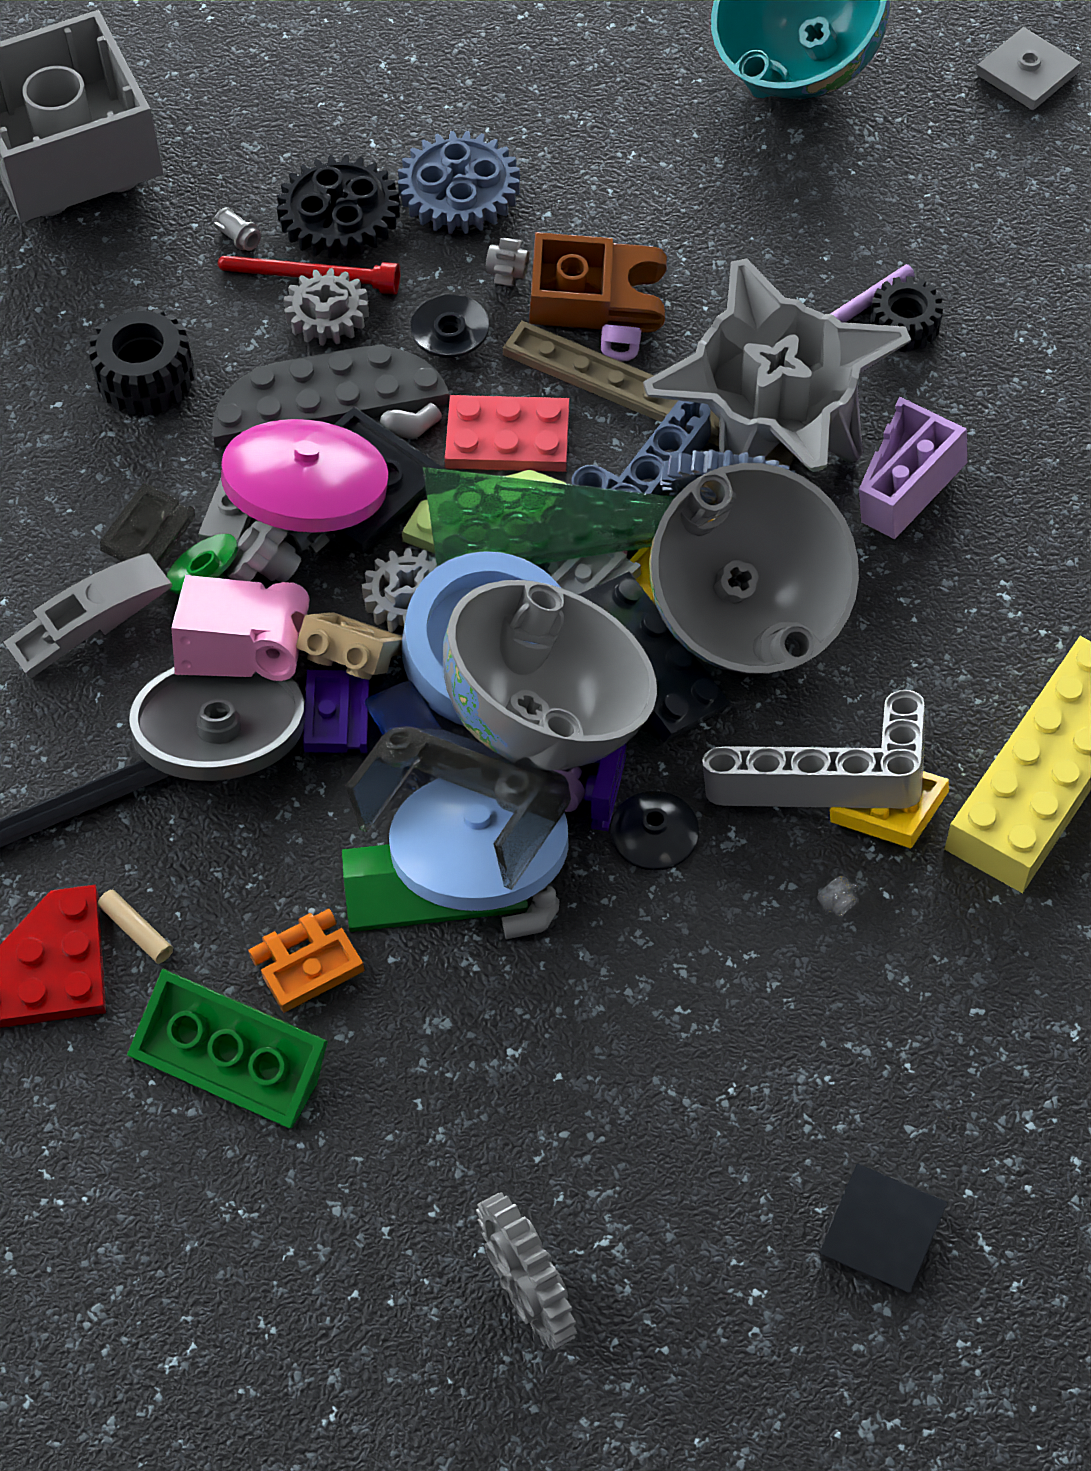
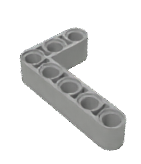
(827, 776)

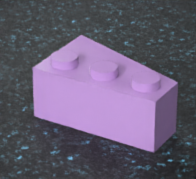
(911, 467)

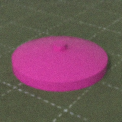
(304, 475)

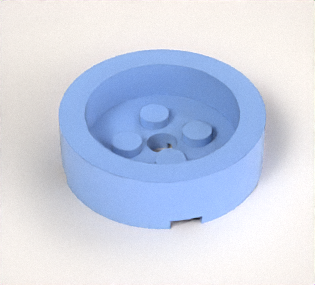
(433, 606)

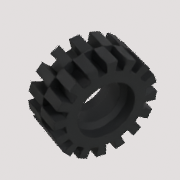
(912, 297)

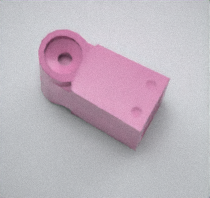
(238, 628)

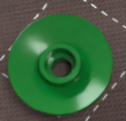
(204, 559)

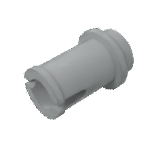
(243, 233)

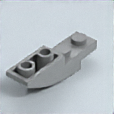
(84, 608)

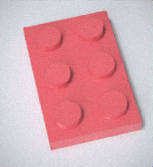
(507, 433)

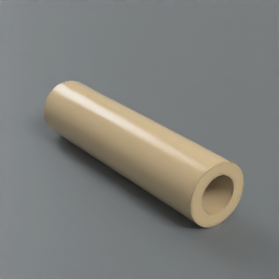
(135, 926)

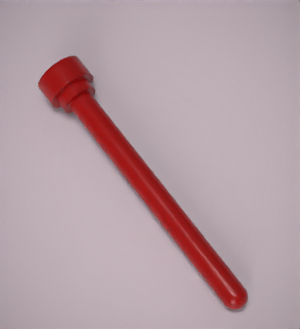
(382, 277)

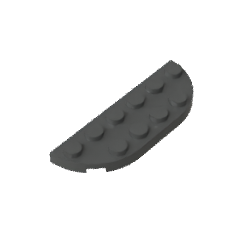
(327, 388)

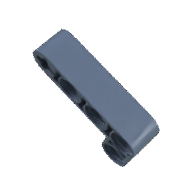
(683, 430)

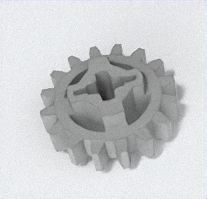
(326, 306)
(401, 579)

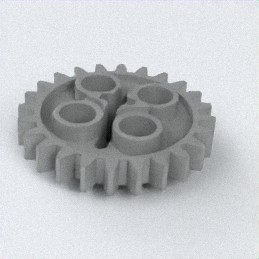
(526, 1271)

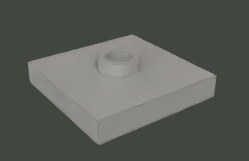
(1028, 68)

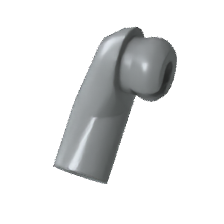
(409, 424)
(537, 917)

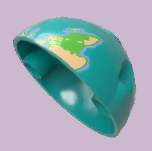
(797, 44)

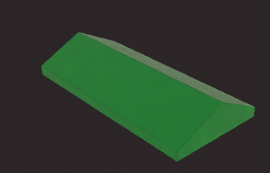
(381, 900)
(228, 1049)

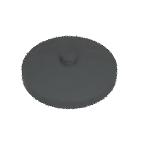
(215, 724)

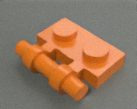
(312, 968)

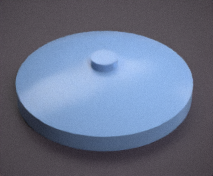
(447, 851)

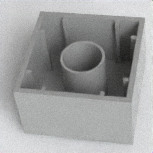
(71, 118)

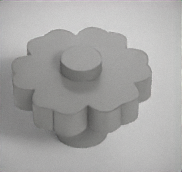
(266, 552)

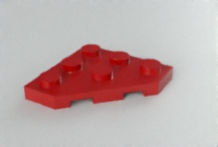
(54, 961)

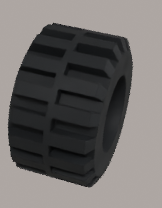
(139, 337)

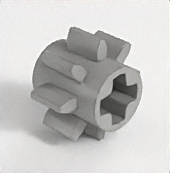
(507, 262)

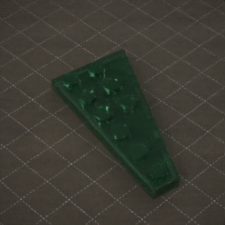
(536, 517)

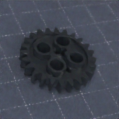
(338, 206)

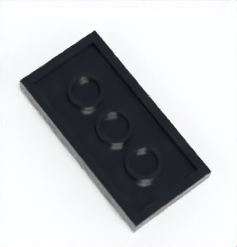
(683, 686)

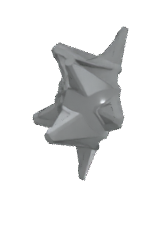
(779, 373)

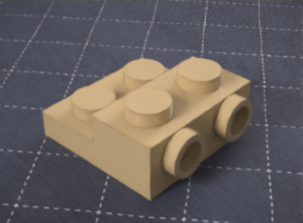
(357, 645)

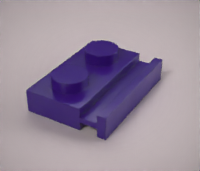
(335, 712)
(604, 787)

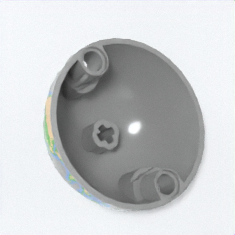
(783, 547)
(551, 700)

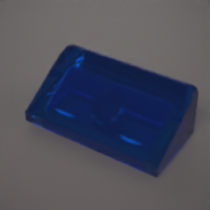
(400, 707)

